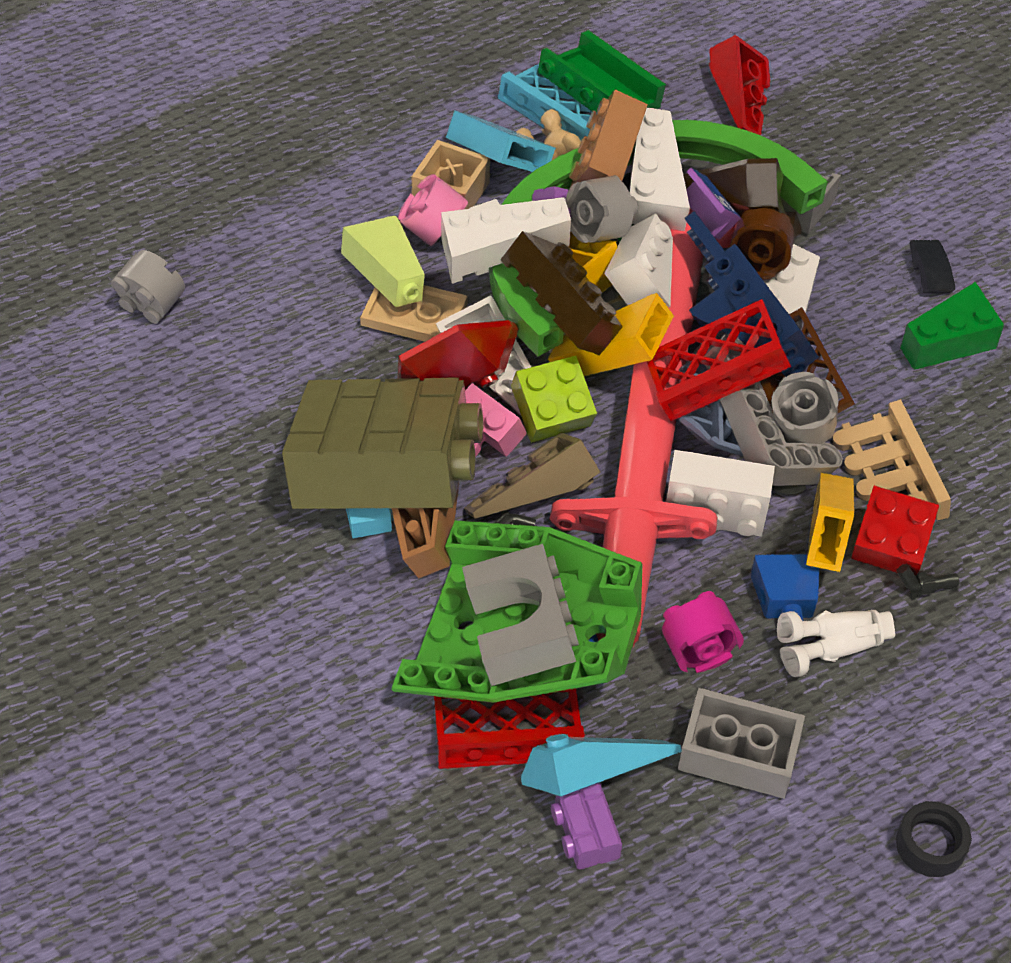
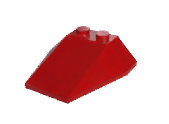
(464, 352)

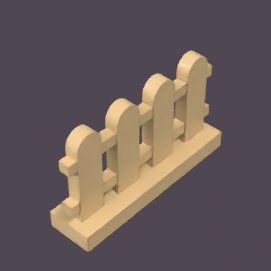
(907, 447)

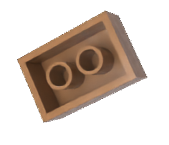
(609, 139)

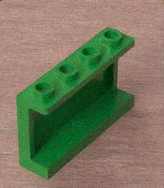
(596, 71)

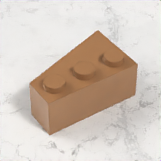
(424, 536)

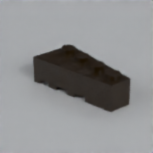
(564, 291)

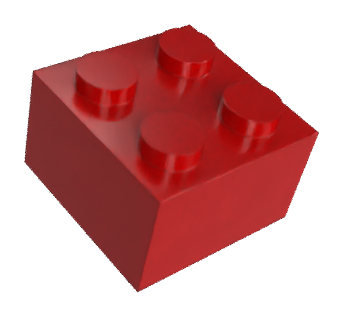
(894, 530)

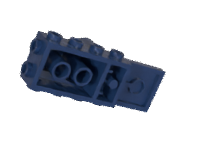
(739, 285)

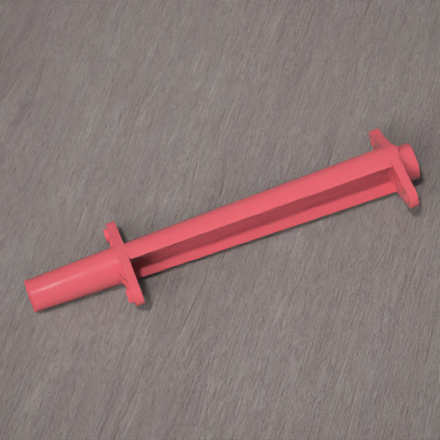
(637, 511)

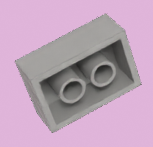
(741, 743)

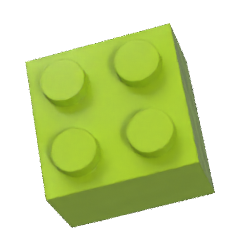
(553, 398)

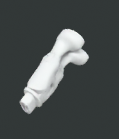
(840, 632)

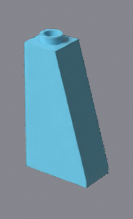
(498, 142)

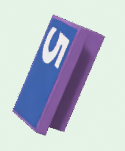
(710, 205)

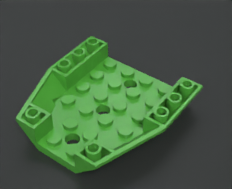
(601, 596)

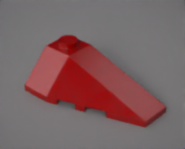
(741, 78)

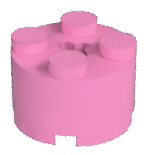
(423, 211)

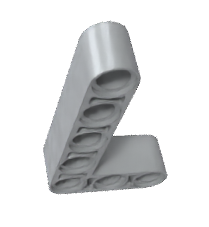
(762, 438)

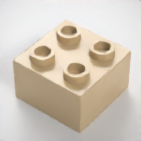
(458, 167)

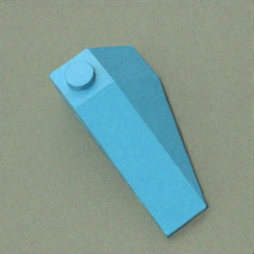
(577, 762)

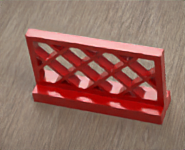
(722, 377)
(508, 744)

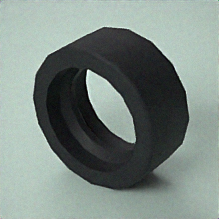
(943, 816)

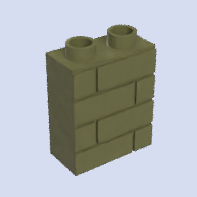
(381, 443)

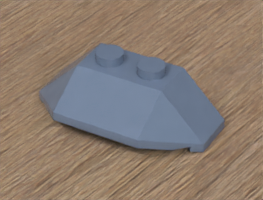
(710, 422)

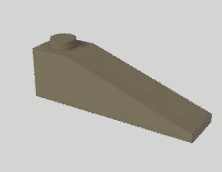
(554, 469)

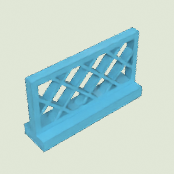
(536, 100)

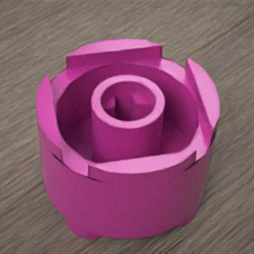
(701, 633)

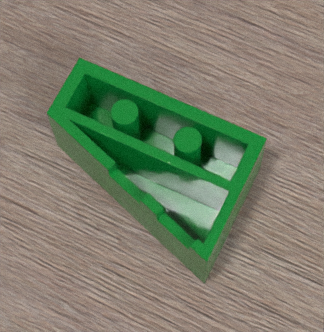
(952, 330)

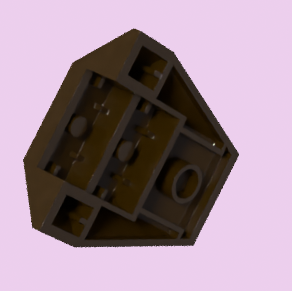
(750, 185)

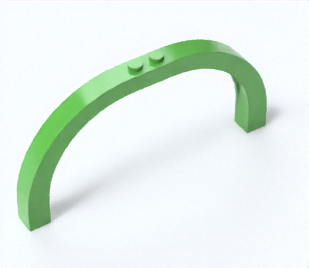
(696, 140)

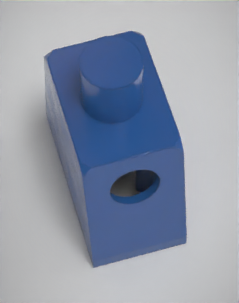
(785, 584)

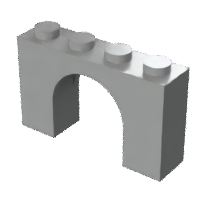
(538, 641)

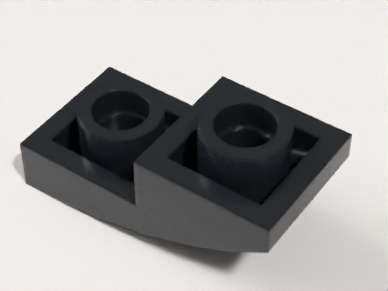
(933, 265)

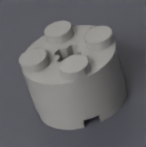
(600, 209)
(147, 286)
(805, 408)

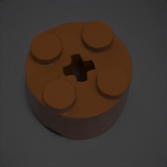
(765, 240)

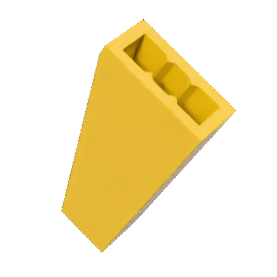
(635, 343)
(831, 522)

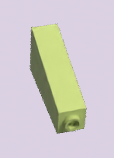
(385, 259)

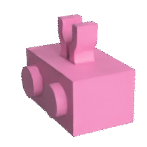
(500, 426)

